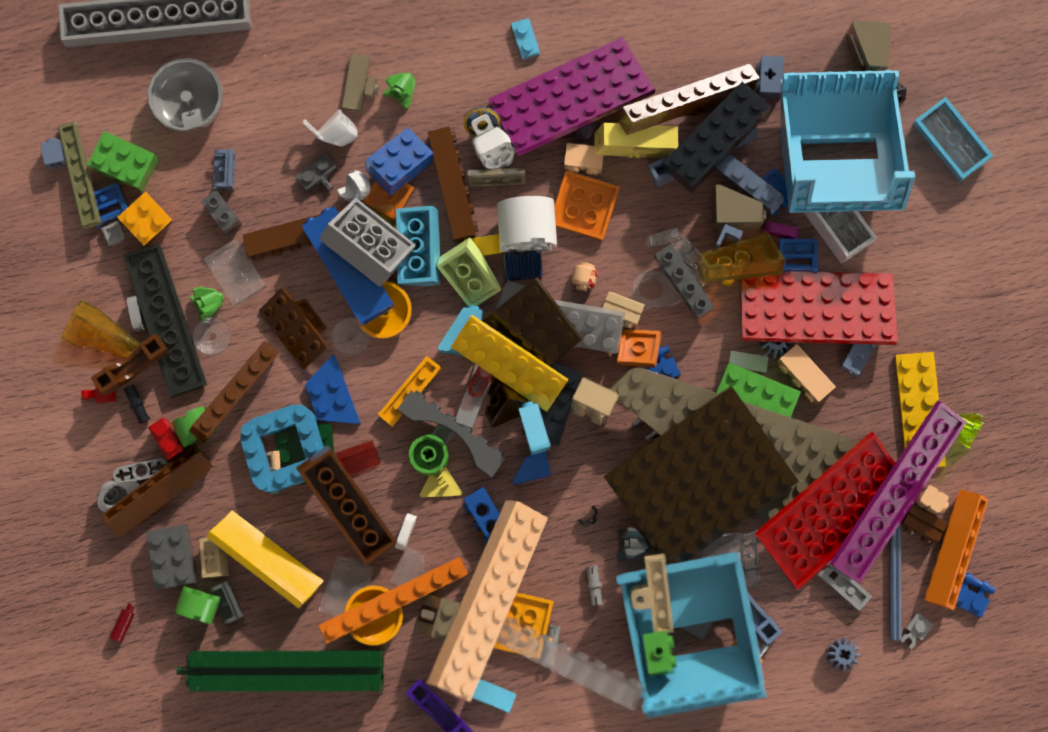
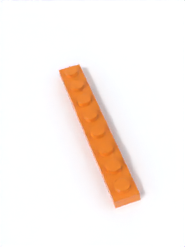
(392, 600)

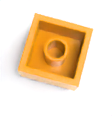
(144, 218)

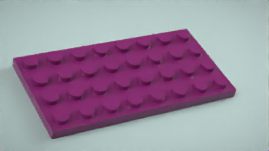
(571, 96)

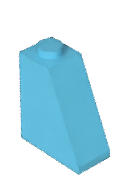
(453, 332)
(534, 428)

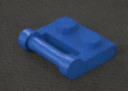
(109, 197)
(800, 250)

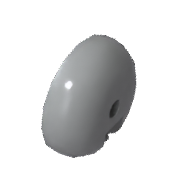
(185, 95)

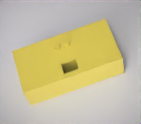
(650, 143)

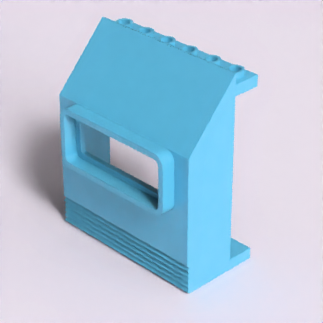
(844, 110)
(699, 594)

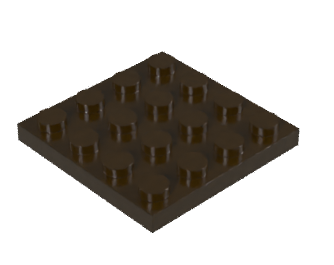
(535, 323)

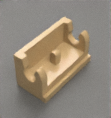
(213, 560)

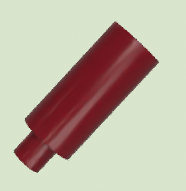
(122, 623)

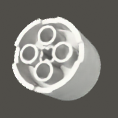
(527, 224)

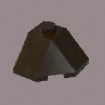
(503, 403)

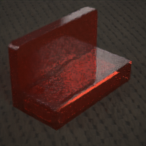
(359, 457)

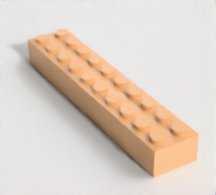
(487, 600)

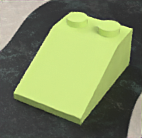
(469, 273)

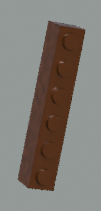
(452, 185)
(277, 239)
(233, 392)
(157, 491)

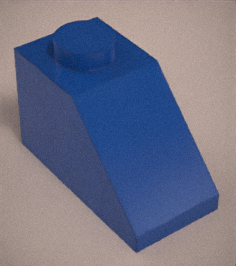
(532, 469)

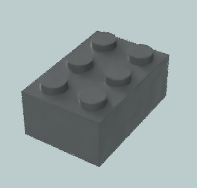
(172, 557)

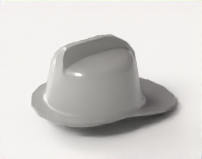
(113, 492)

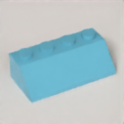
(421, 228)

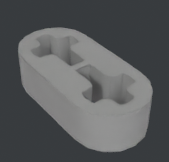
(135, 314)

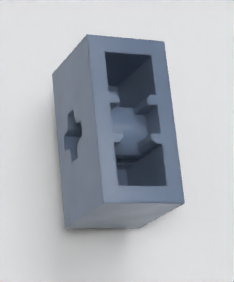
(775, 67)

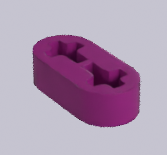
(780, 230)

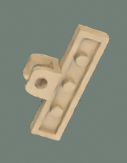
(655, 594)

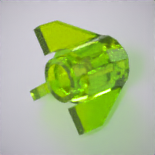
(971, 429)

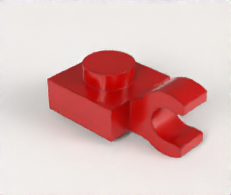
(100, 398)

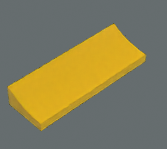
(265, 559)

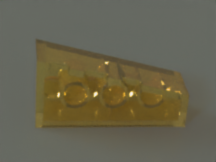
(741, 260)

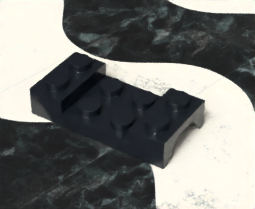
(558, 413)

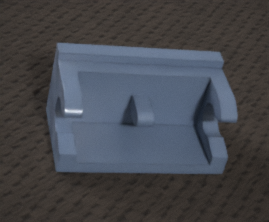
(224, 170)
(857, 358)

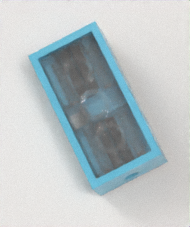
(952, 139)

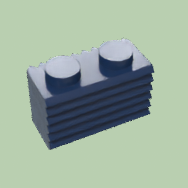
(523, 266)

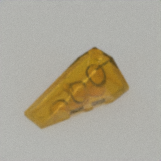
(94, 329)

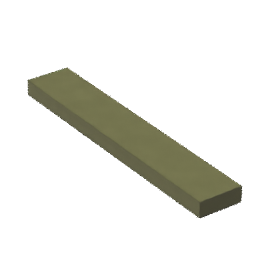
(79, 175)

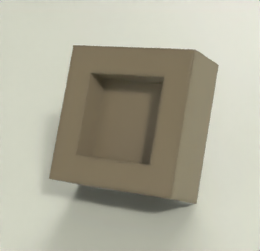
(371, 89)

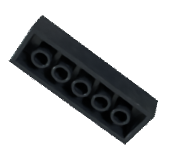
(716, 137)

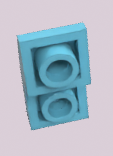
(494, 696)

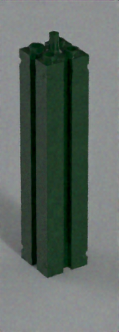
(284, 671)

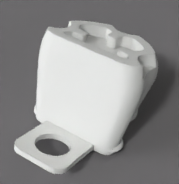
(336, 131)
(492, 145)

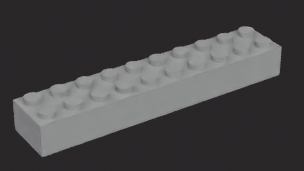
(148, 19)

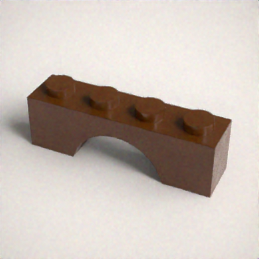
(143, 357)

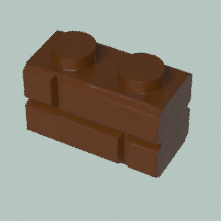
(923, 524)

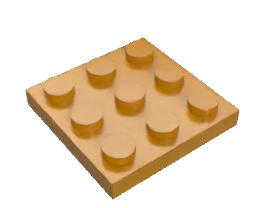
(531, 612)

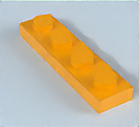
(416, 381)

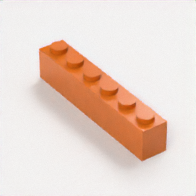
(956, 549)

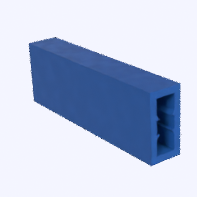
(362, 295)

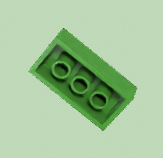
(759, 390)

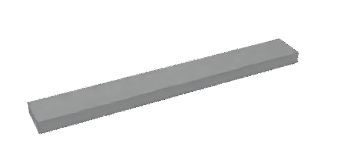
(470, 406)

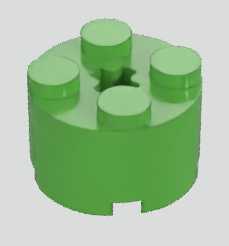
(183, 425)
(425, 445)
(197, 605)

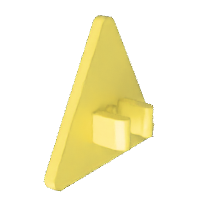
(440, 486)

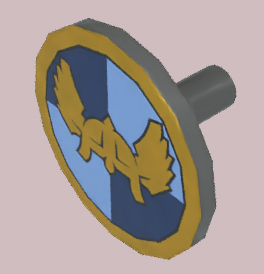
(477, 112)

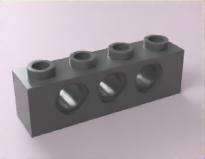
(683, 282)

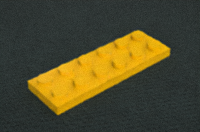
(509, 363)
(916, 391)

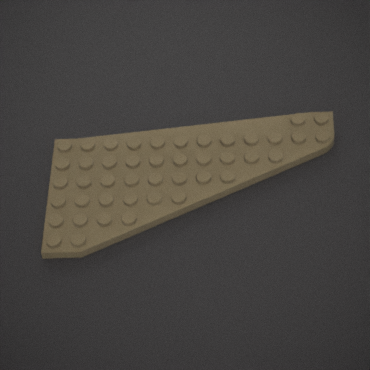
(803, 446)

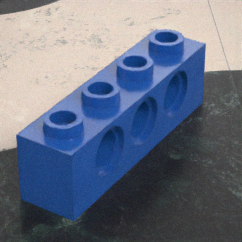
(478, 499)

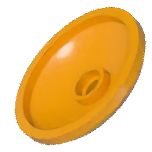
(395, 319)
(381, 629)

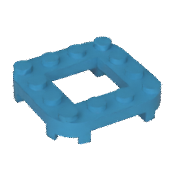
(270, 423)

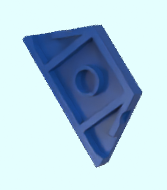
(330, 394)

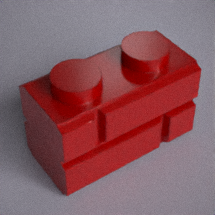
(166, 439)

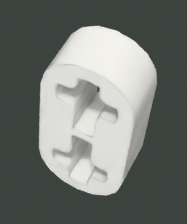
(405, 532)

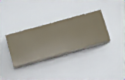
(356, 82)
(496, 177)

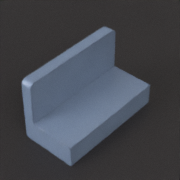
(729, 235)

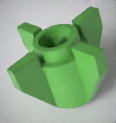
(401, 88)
(206, 301)

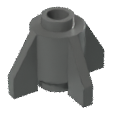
(631, 543)

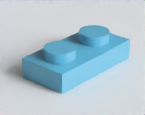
(525, 38)

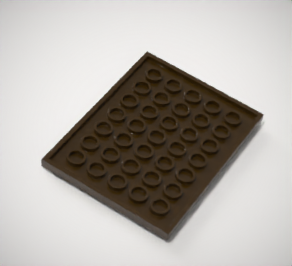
(701, 478)

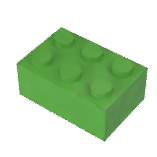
(123, 161)

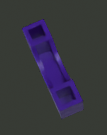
(436, 708)

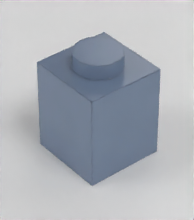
(53, 153)

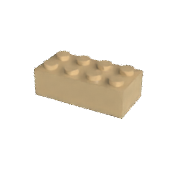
(594, 402)

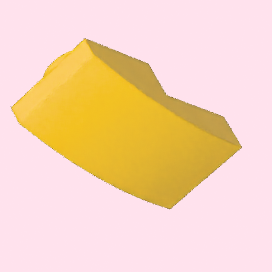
(488, 244)

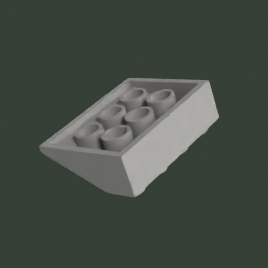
(367, 241)

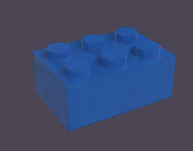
(398, 161)

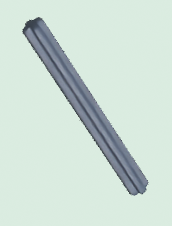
(895, 585)

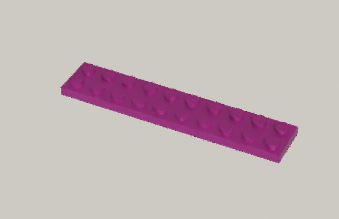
(898, 492)

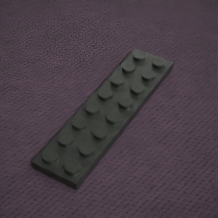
(165, 318)

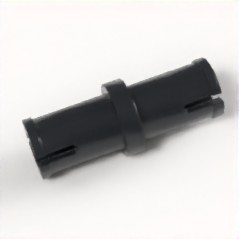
(136, 404)

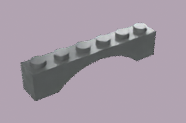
(484, 457)

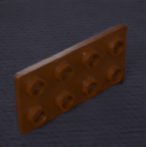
(295, 326)

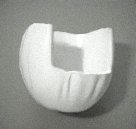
(356, 186)

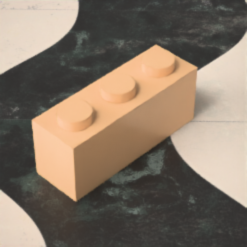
(805, 374)

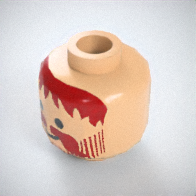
(584, 276)

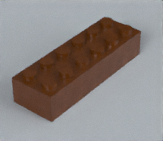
(346, 504)

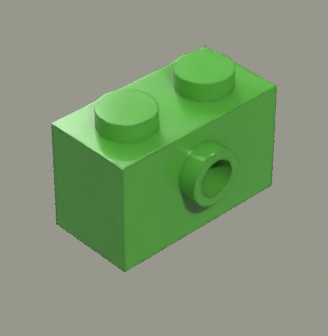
(659, 653)

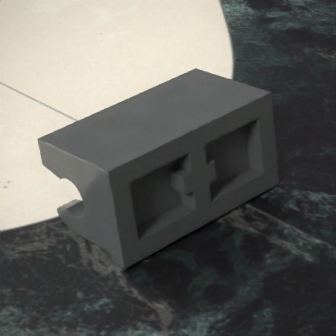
(229, 604)

